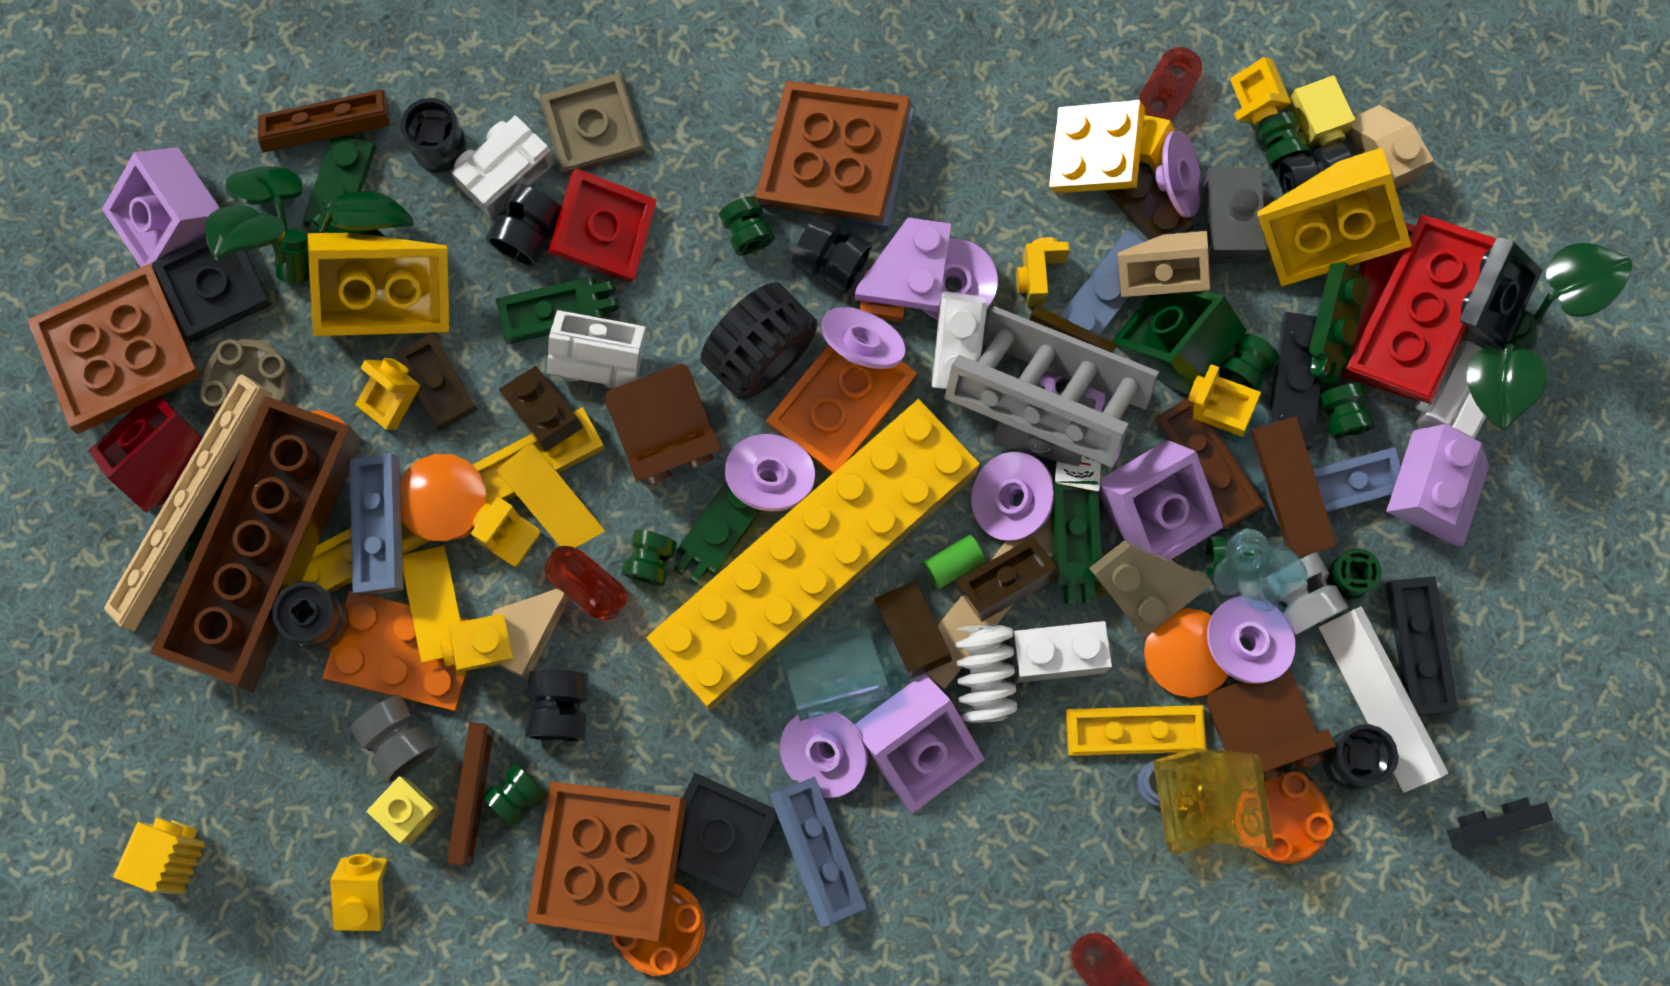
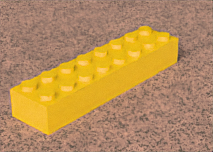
(813, 555)

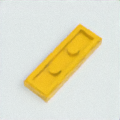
(1134, 730)

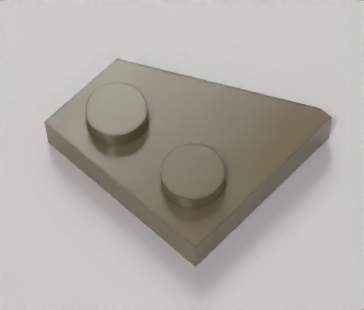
(1147, 585)

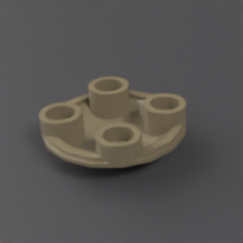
(248, 358)

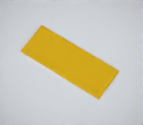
(549, 498)
(430, 599)

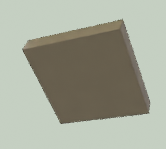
(592, 123)

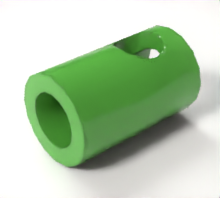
(954, 561)

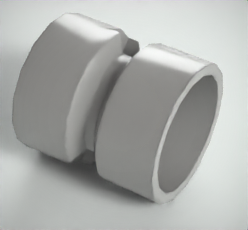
(1312, 599)

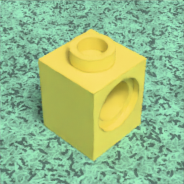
(1322, 112)
(404, 811)

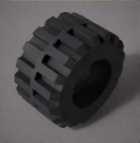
(758, 340)

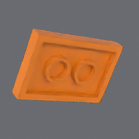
(838, 407)
(385, 658)

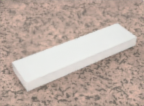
(1383, 697)

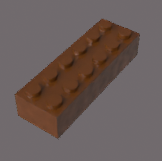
(257, 543)

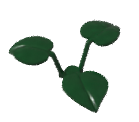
(243, 227)
(1514, 379)

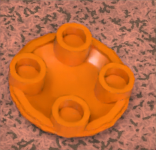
(441, 497)
(1180, 655)
(1297, 817)
(682, 939)

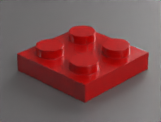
(602, 226)

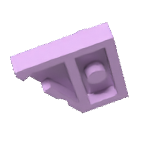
(909, 267)

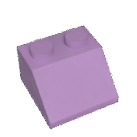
(159, 204)
(1440, 482)
(1161, 500)
(919, 742)

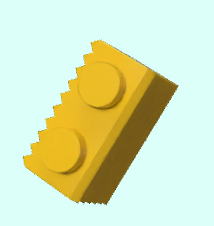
(160, 856)

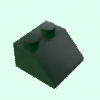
(1181, 335)

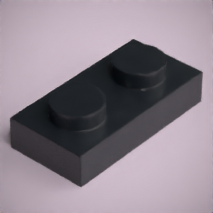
(1515, 817)

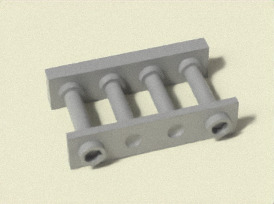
(1043, 412)

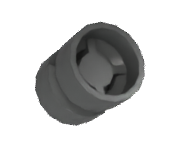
(389, 733)

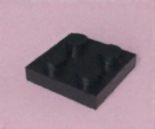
(208, 291)
(1500, 293)
(722, 834)

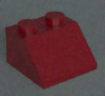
(147, 452)

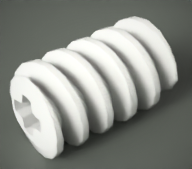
(987, 673)

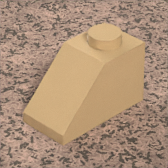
(1399, 139)
(1165, 265)
(530, 627)

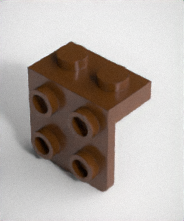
(662, 423)
(1268, 722)

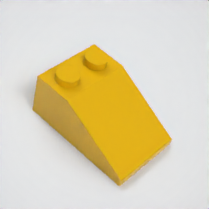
(1335, 218)
(377, 285)

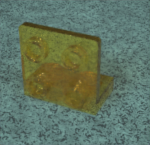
(1213, 799)

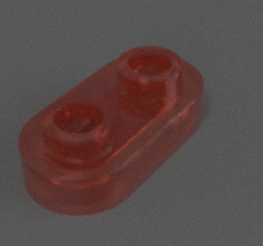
(1167, 88)
(585, 582)
(1114, 965)

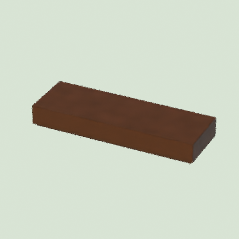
(323, 120)
(1228, 484)
(1293, 487)
(470, 794)

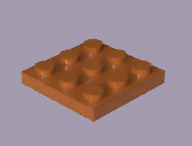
(834, 151)
(113, 349)
(607, 861)

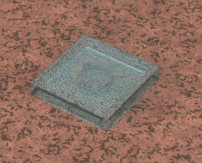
(834, 673)

